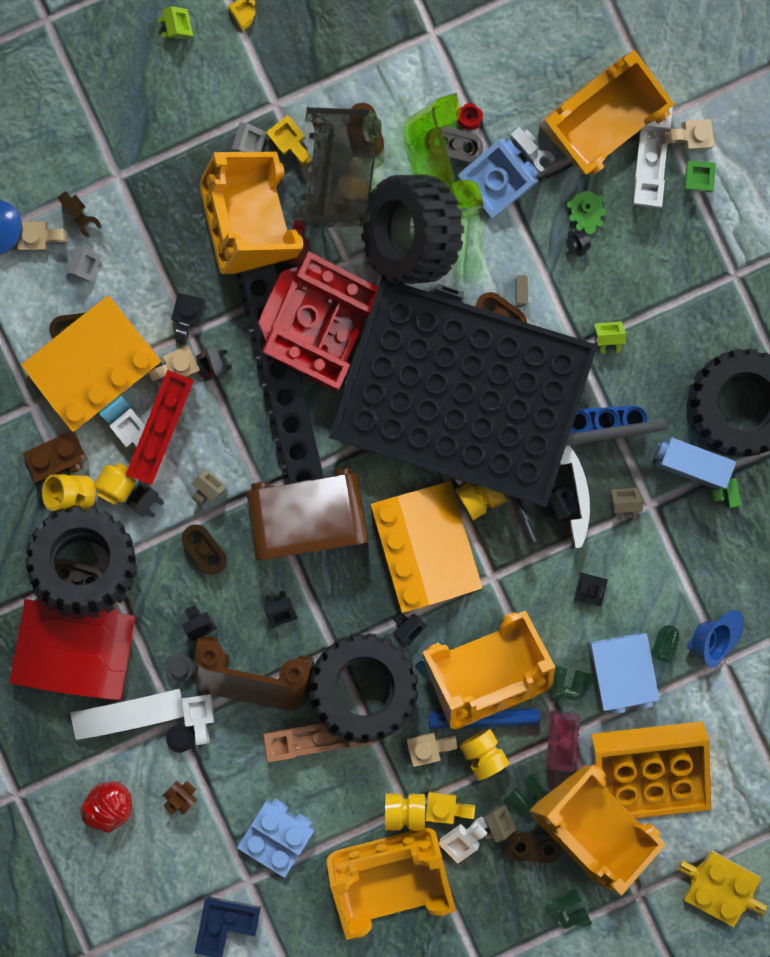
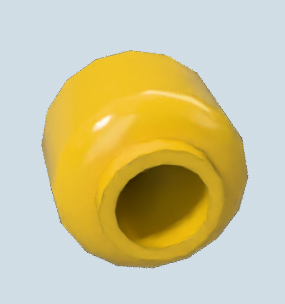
(114, 484)

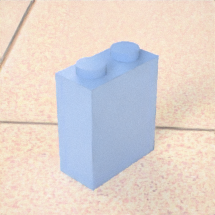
(694, 463)
(624, 672)

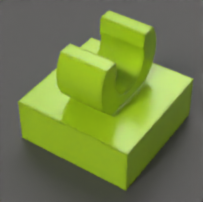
(177, 23)
(610, 334)

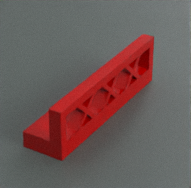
(159, 427)

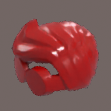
(107, 806)

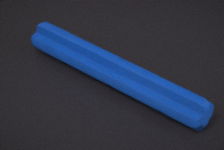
(507, 717)

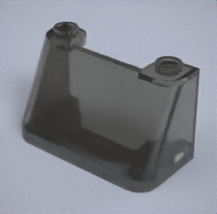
(340, 168)

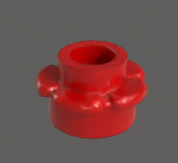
(475, 112)

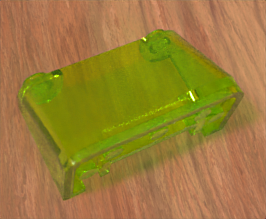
(430, 155)

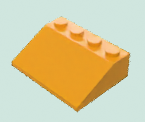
(91, 363)
(426, 546)
(656, 768)

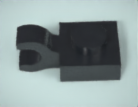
(187, 313)

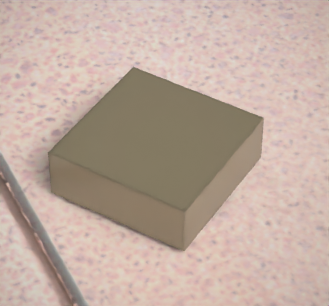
(521, 290)

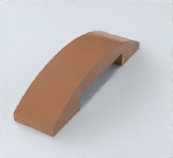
(302, 741)

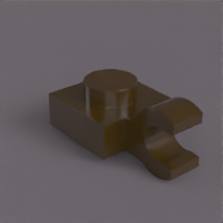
(74, 207)

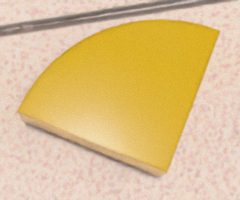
(243, 12)

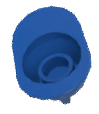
(717, 638)

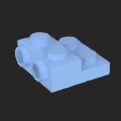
(501, 176)
(276, 837)

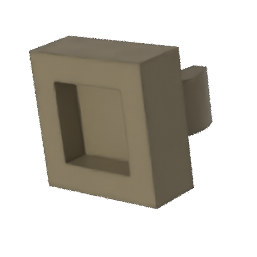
(208, 487)
(626, 501)
(499, 823)

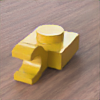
(288, 138)
(443, 808)

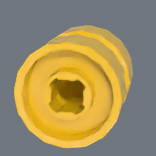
(68, 491)
(478, 499)
(484, 754)
(404, 812)

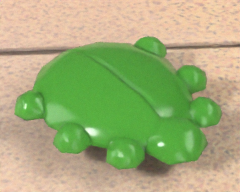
(587, 211)

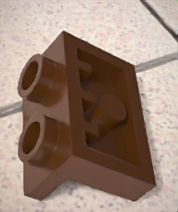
(56, 457)

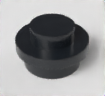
(578, 242)
(180, 738)

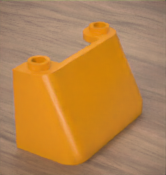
(607, 113)
(246, 211)
(490, 671)
(597, 830)
(388, 879)

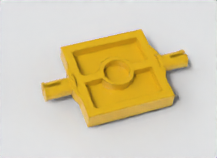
(722, 888)

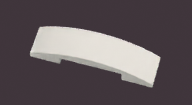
(651, 164)
(578, 526)
(127, 714)

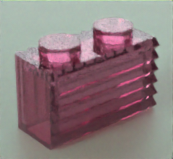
(563, 740)

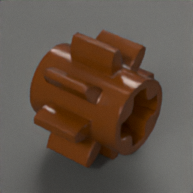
(179, 797)

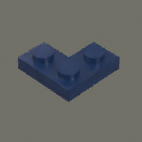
(219, 918)

